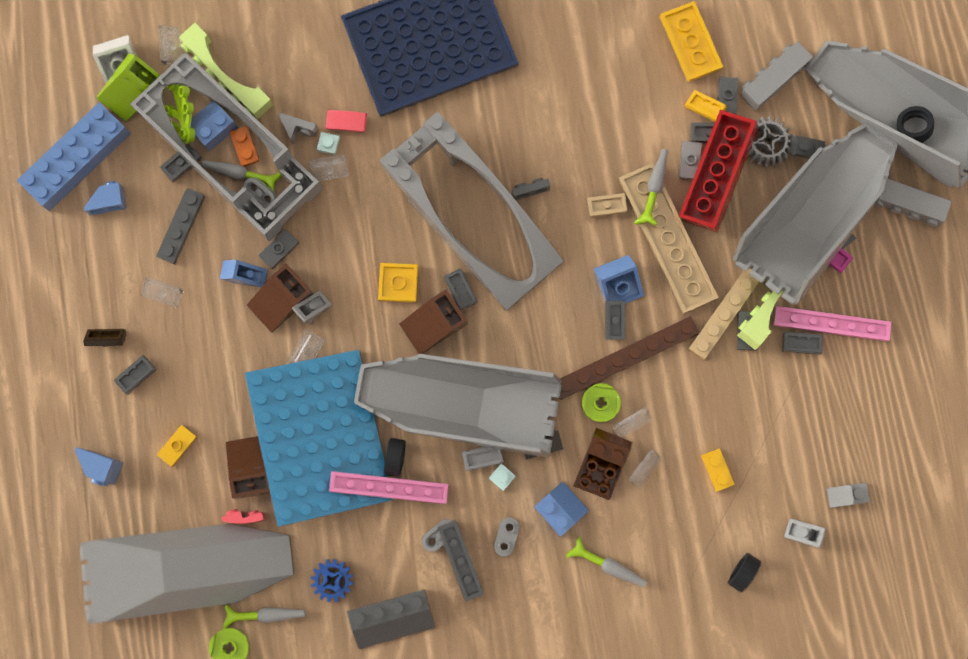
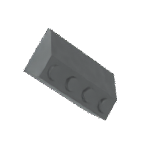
(391, 619)

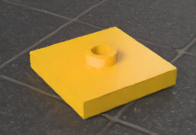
(398, 282)

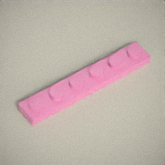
(832, 323)
(388, 488)

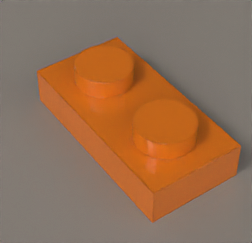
(244, 146)

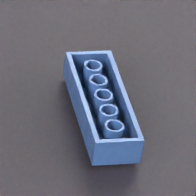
(73, 157)

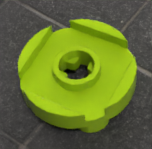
(609, 396)
(223, 637)

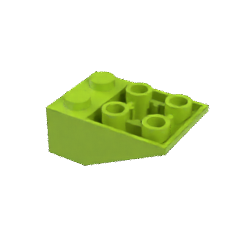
(126, 85)

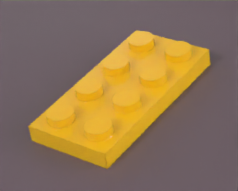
(691, 41)

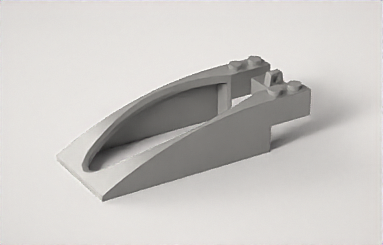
(397, 166)
(302, 185)

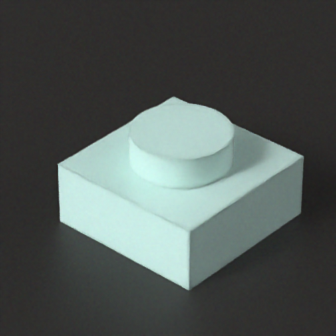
(328, 143)
(502, 477)

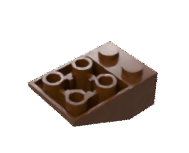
(278, 296)
(433, 322)
(603, 464)
(246, 468)

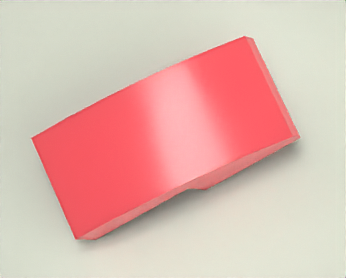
(346, 120)
(238, 517)

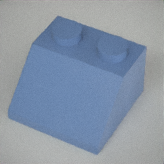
(212, 125)
(619, 280)
(99, 467)
(561, 509)

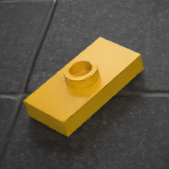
(705, 105)
(177, 445)

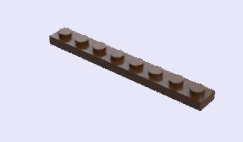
(628, 357)

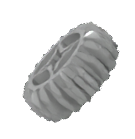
(781, 136)

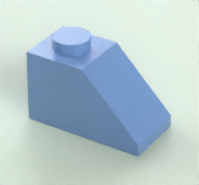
(106, 199)
(243, 273)

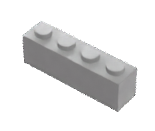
(776, 76)
(914, 203)

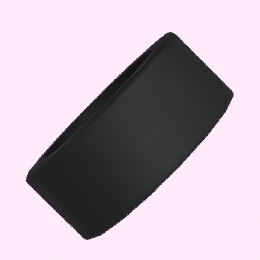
(919, 112)
(394, 457)
(744, 572)

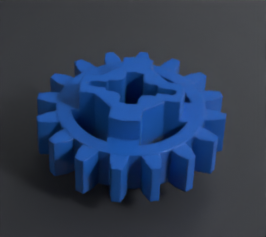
(326, 572)

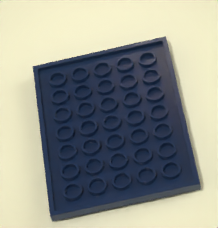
(426, 48)

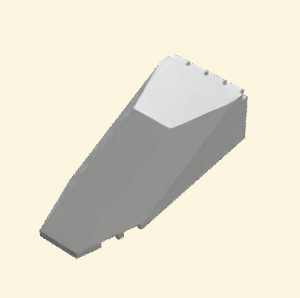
(881, 85)
(816, 212)
(464, 401)
(180, 570)

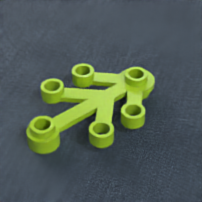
(183, 110)

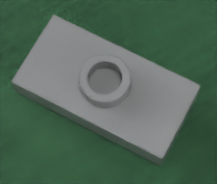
(689, 159)
(482, 458)

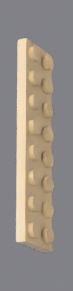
(669, 242)

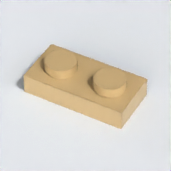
(606, 205)

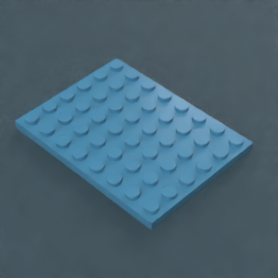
(313, 429)

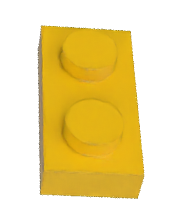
(717, 470)

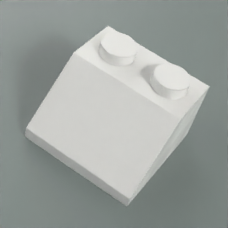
(111, 54)

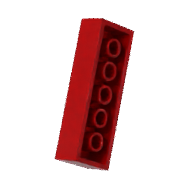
(718, 171)

